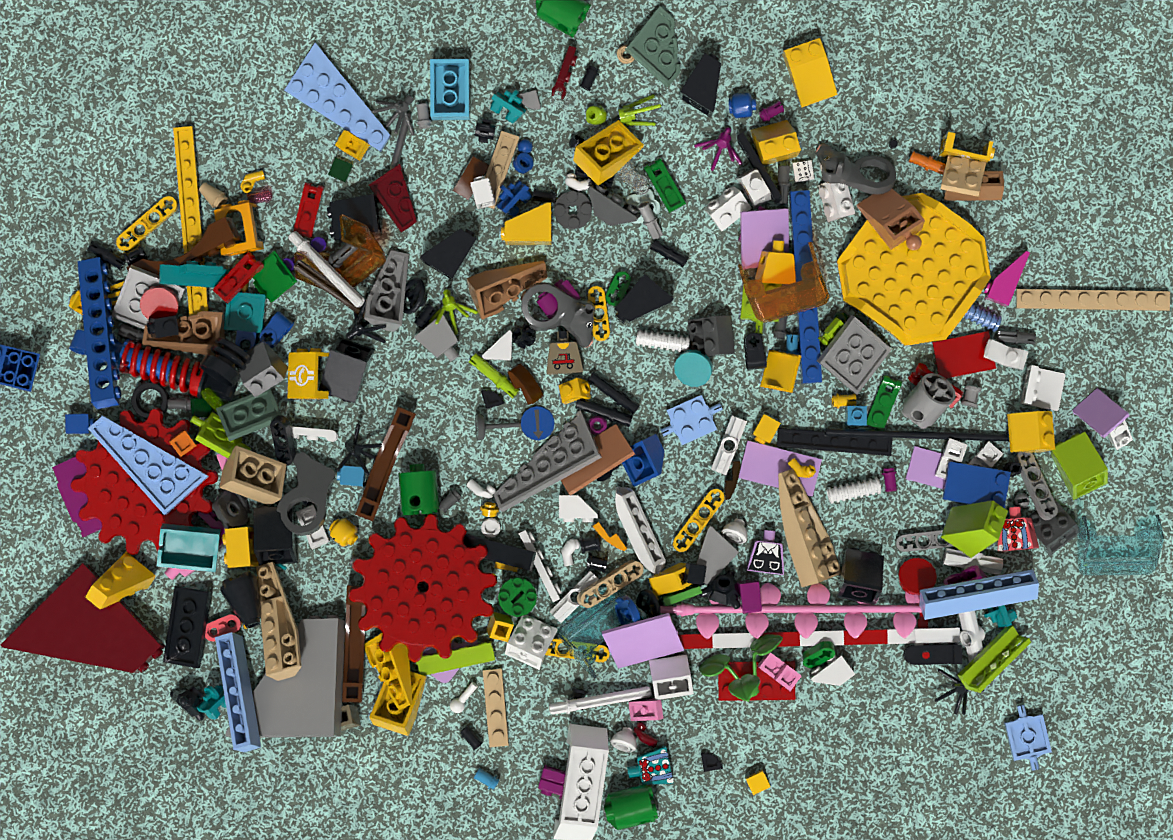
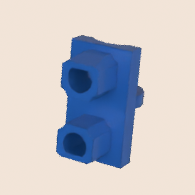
(511, 195)

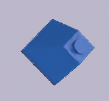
(646, 462)

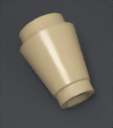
(213, 195)

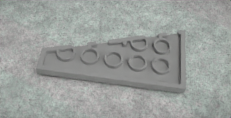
(554, 461)

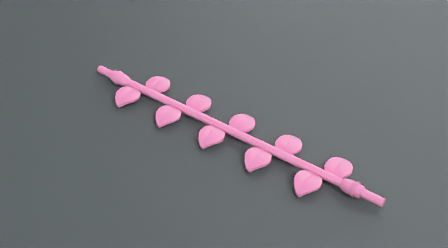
(805, 620)

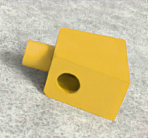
(776, 265)

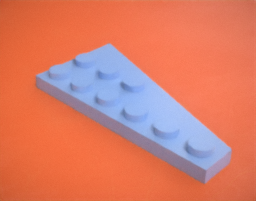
(328, 93)
(155, 471)

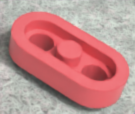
(222, 626)

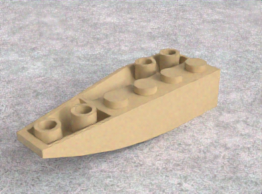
(805, 533)
(278, 626)

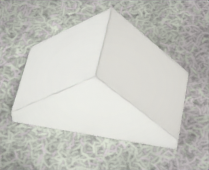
(501, 349)

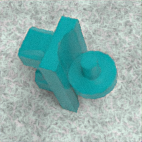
(501, 101)
(1001, 615)
(212, 700)

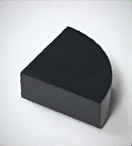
(491, 399)
(710, 762)

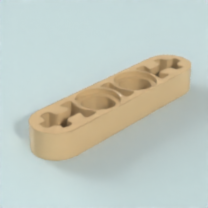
(608, 580)

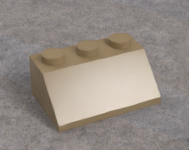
(253, 476)

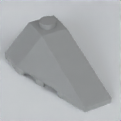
(387, 295)

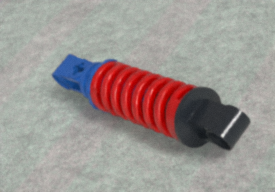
(160, 368)

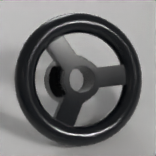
(416, 297)
(653, 604)

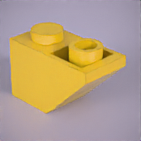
(669, 580)

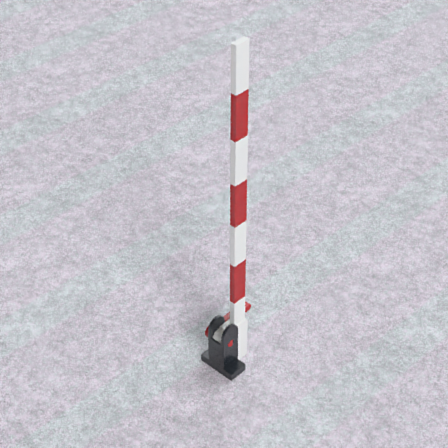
(918, 654)

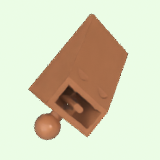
(889, 217)

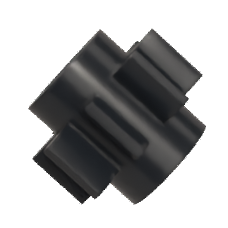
(485, 130)
(523, 336)

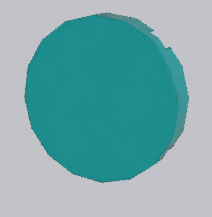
(693, 368)

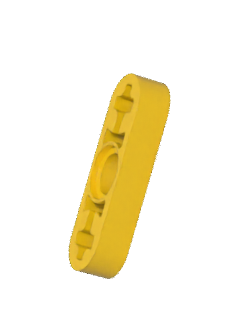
(604, 308)

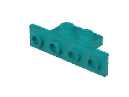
(192, 274)

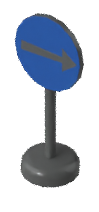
(535, 423)

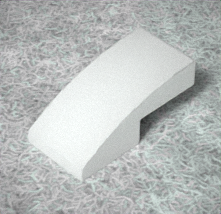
(953, 452)
(987, 456)
(319, 537)

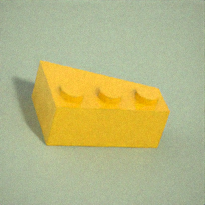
(119, 581)

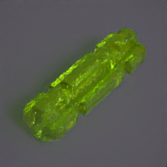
(211, 398)

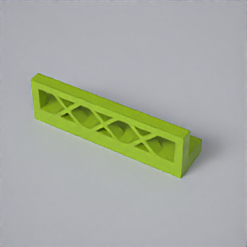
(460, 658)
(992, 658)

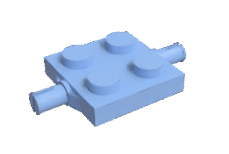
(691, 419)
(1028, 737)

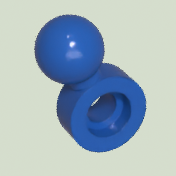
(524, 147)

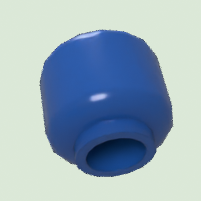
(742, 105)

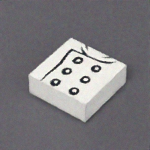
(803, 171)

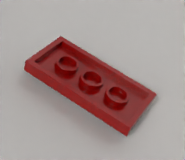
(768, 687)

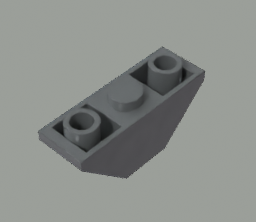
(611, 206)

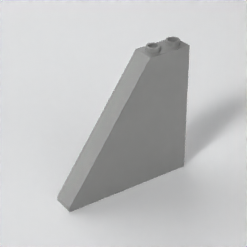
(313, 697)

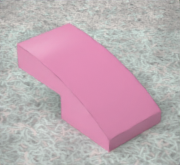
(779, 671)

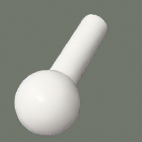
(458, 704)

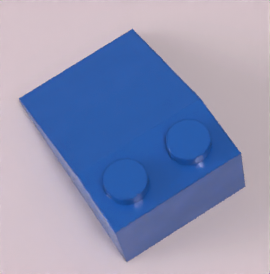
(975, 484)

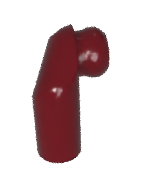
(643, 737)

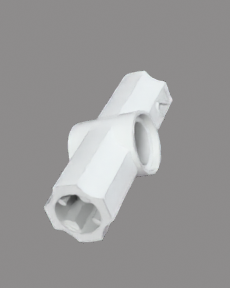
(723, 457)
(986, 563)
(565, 605)
(971, 634)

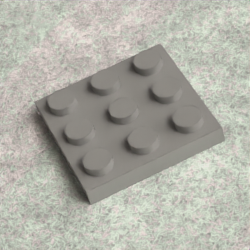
(128, 303)
(854, 355)

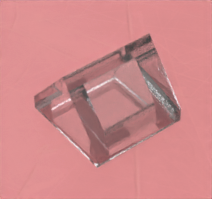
(562, 103)

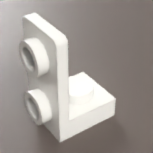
(1005, 355)

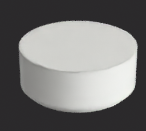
(490, 527)

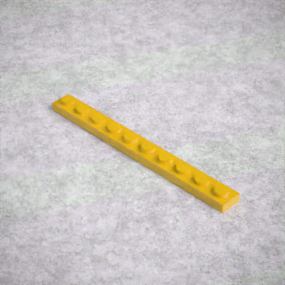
(189, 207)

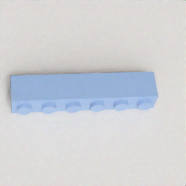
(978, 594)
(238, 692)

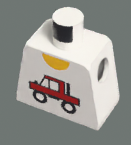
(754, 187)

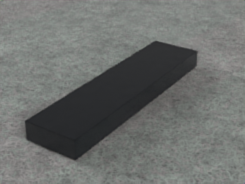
(756, 164)
(503, 553)

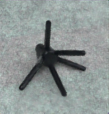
(360, 328)
(356, 450)
(957, 687)

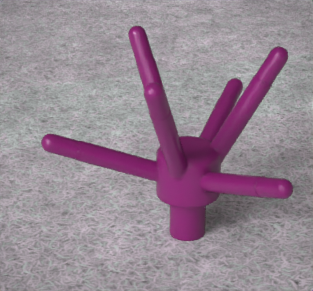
(723, 141)

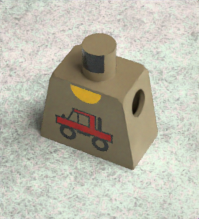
(563, 356)

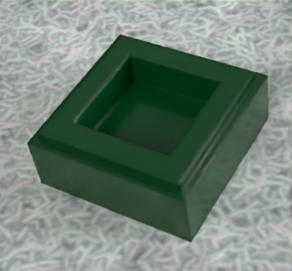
(340, 170)
(200, 408)

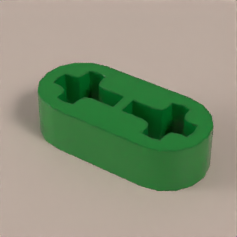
(622, 291)
(818, 654)

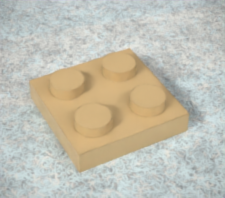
(963, 175)

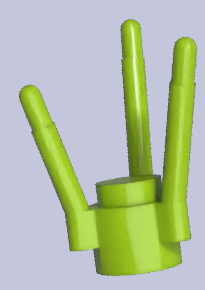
(628, 113)

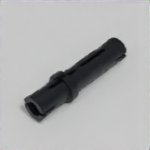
(610, 390)
(611, 414)

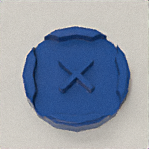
(626, 610)

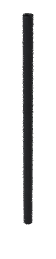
(916, 434)

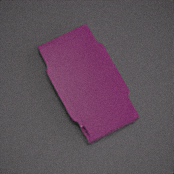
(74, 501)

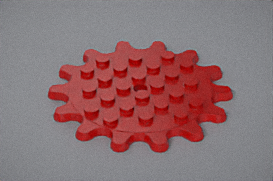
(118, 499)
(426, 617)

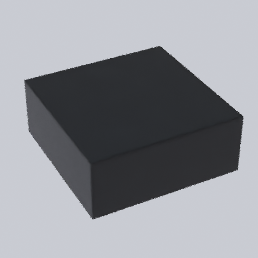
(695, 573)

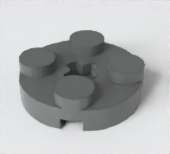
(573, 199)
(228, 518)

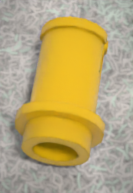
(843, 400)

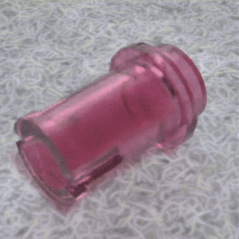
(260, 197)

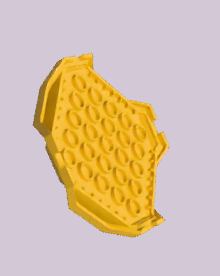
(918, 291)

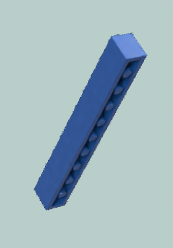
(807, 320)

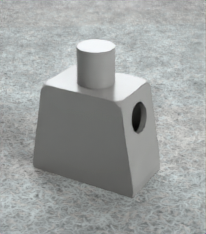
(439, 339)

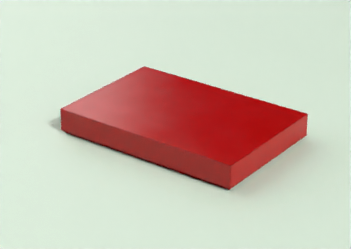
(962, 355)

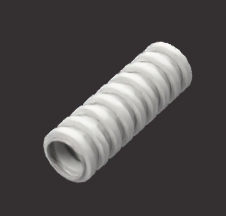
(662, 341)
(853, 490)

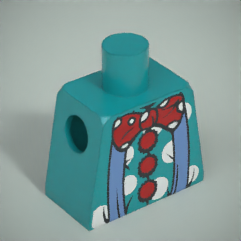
(652, 767)

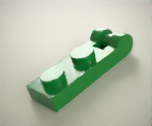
(665, 186)
(883, 403)

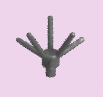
(401, 109)

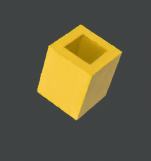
(765, 429)
(500, 626)

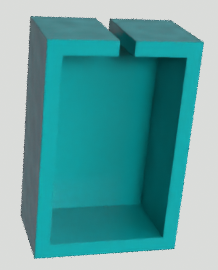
(188, 547)

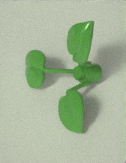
(748, 684)

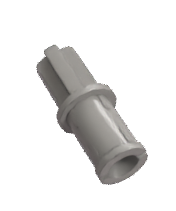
(650, 220)

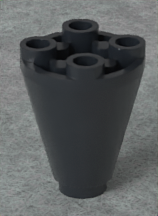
(243, 598)

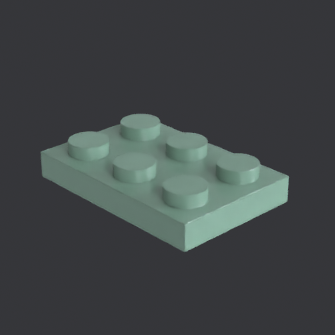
(248, 414)

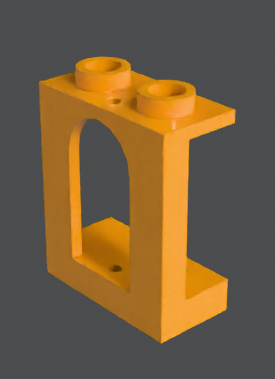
(252, 243)

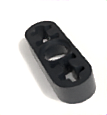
(281, 428)

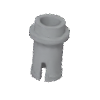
(423, 116)

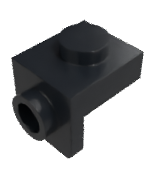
(163, 326)

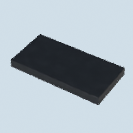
(187, 627)

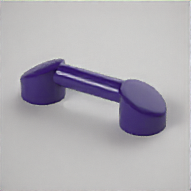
(317, 243)

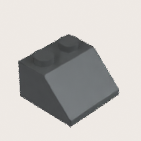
(263, 370)

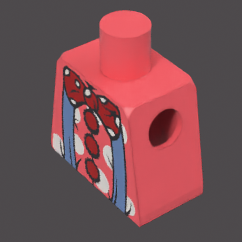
(1017, 533)

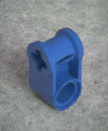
(278, 326)

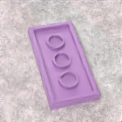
(764, 463)

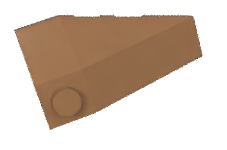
(498, 286)
(195, 335)

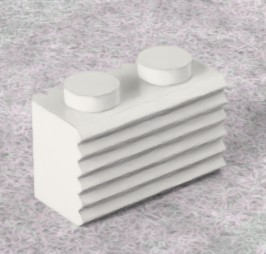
(483, 192)

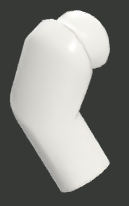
(575, 184)
(480, 491)
(567, 551)

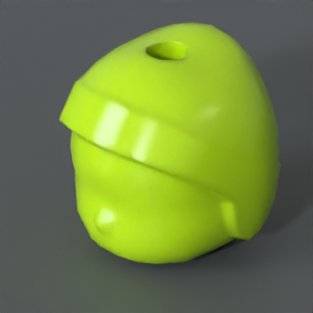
(596, 115)

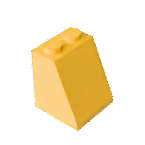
(775, 142)
(530, 227)

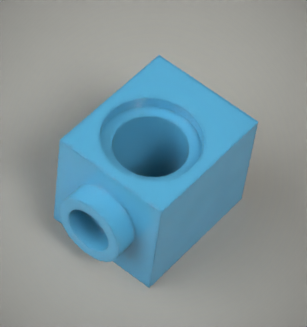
(856, 416)
(351, 476)

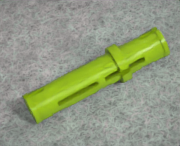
(497, 378)

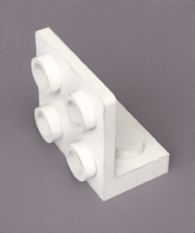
(1042, 388)
(530, 641)

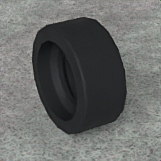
(143, 387)

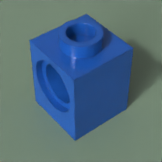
(244, 335)
(78, 423)

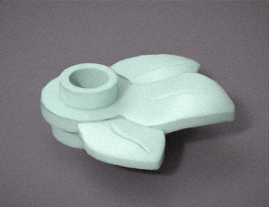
(638, 199)

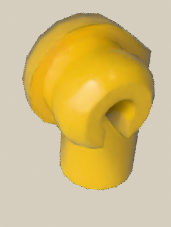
(250, 179)
(800, 470)

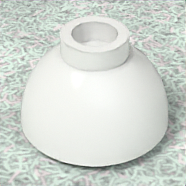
(735, 531)
(624, 740)

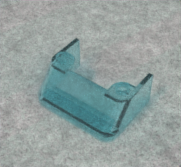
(1119, 554)
(585, 629)

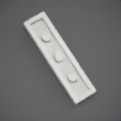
(544, 572)

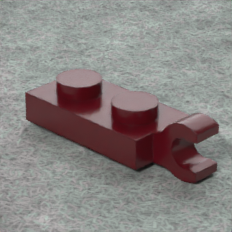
(564, 74)

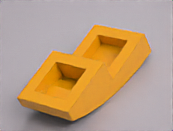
(614, 540)

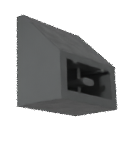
(712, 335)

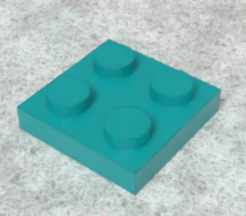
(246, 313)

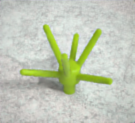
(450, 304)

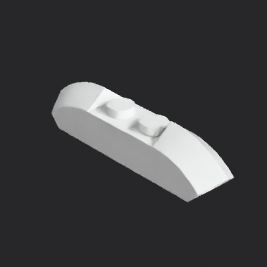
(639, 530)

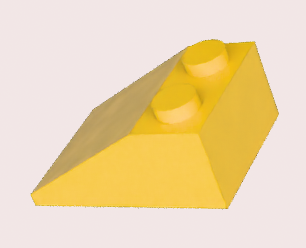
(810, 72)
(607, 152)
(387, 715)

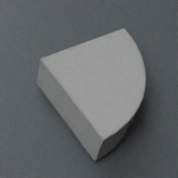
(530, 100)

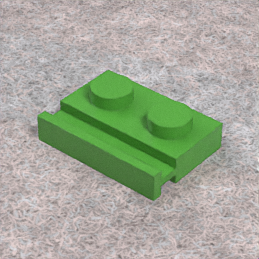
(677, 596)

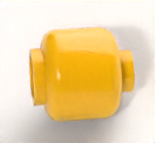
(343, 532)

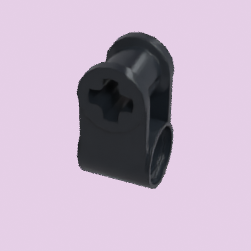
(754, 356)

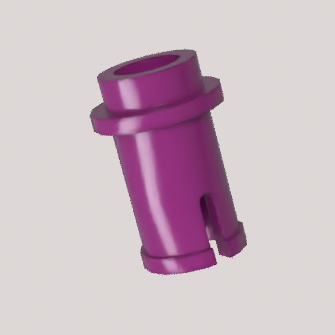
(771, 111)
(890, 479)

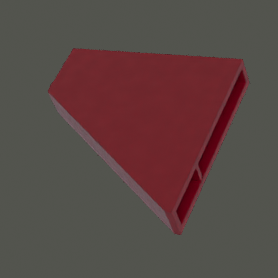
(78, 631)

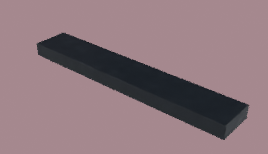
(819, 441)

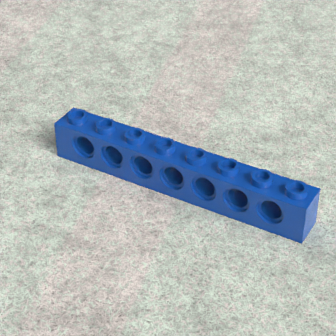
(87, 271)

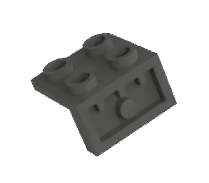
(1054, 532)

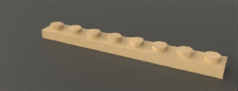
(1092, 299)

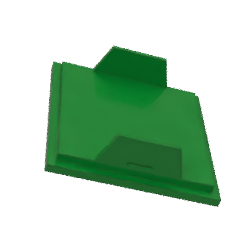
(274, 277)

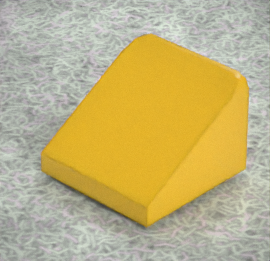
(757, 782)

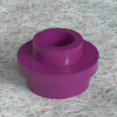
(597, 419)

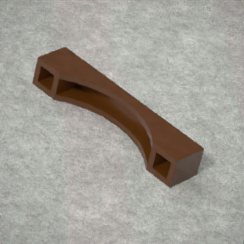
(217, 236)
(383, 463)
(353, 651)

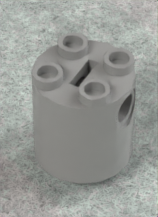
(928, 400)

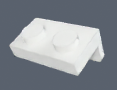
(836, 201)
(727, 207)

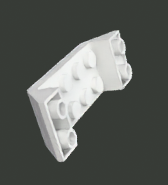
(583, 783)

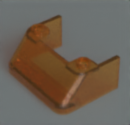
(358, 265)
(791, 298)

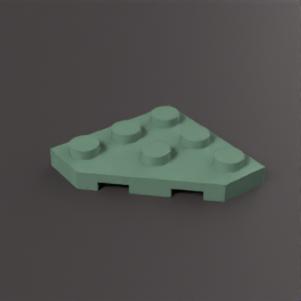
(657, 47)

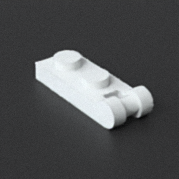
(313, 434)

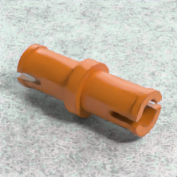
(927, 162)

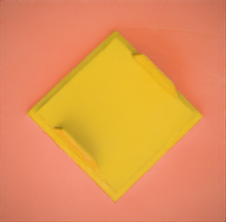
(780, 371)

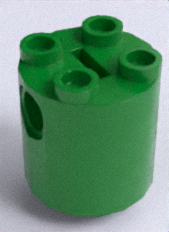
(563, 14)
(418, 485)
(517, 596)
(630, 807)

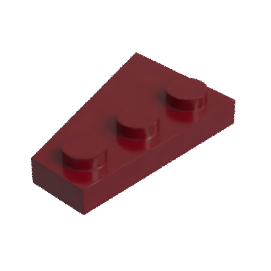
(393, 196)

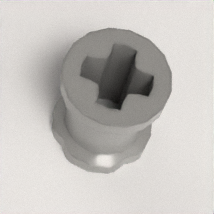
(971, 396)

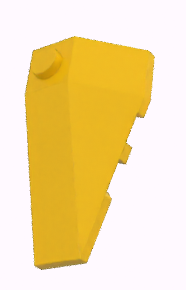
(393, 670)

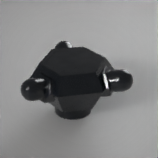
(723, 590)
(188, 701)

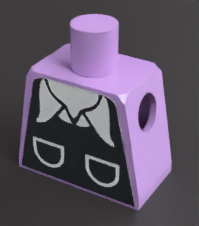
(766, 555)

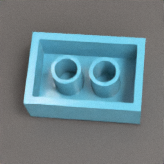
(450, 89)

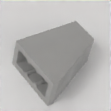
(714, 554)

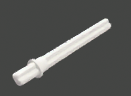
(305, 247)
(599, 700)

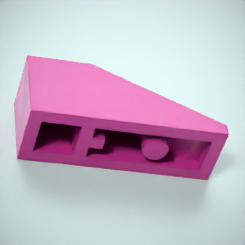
(1003, 285)

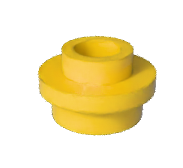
(489, 509)

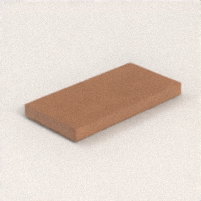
(613, 450)

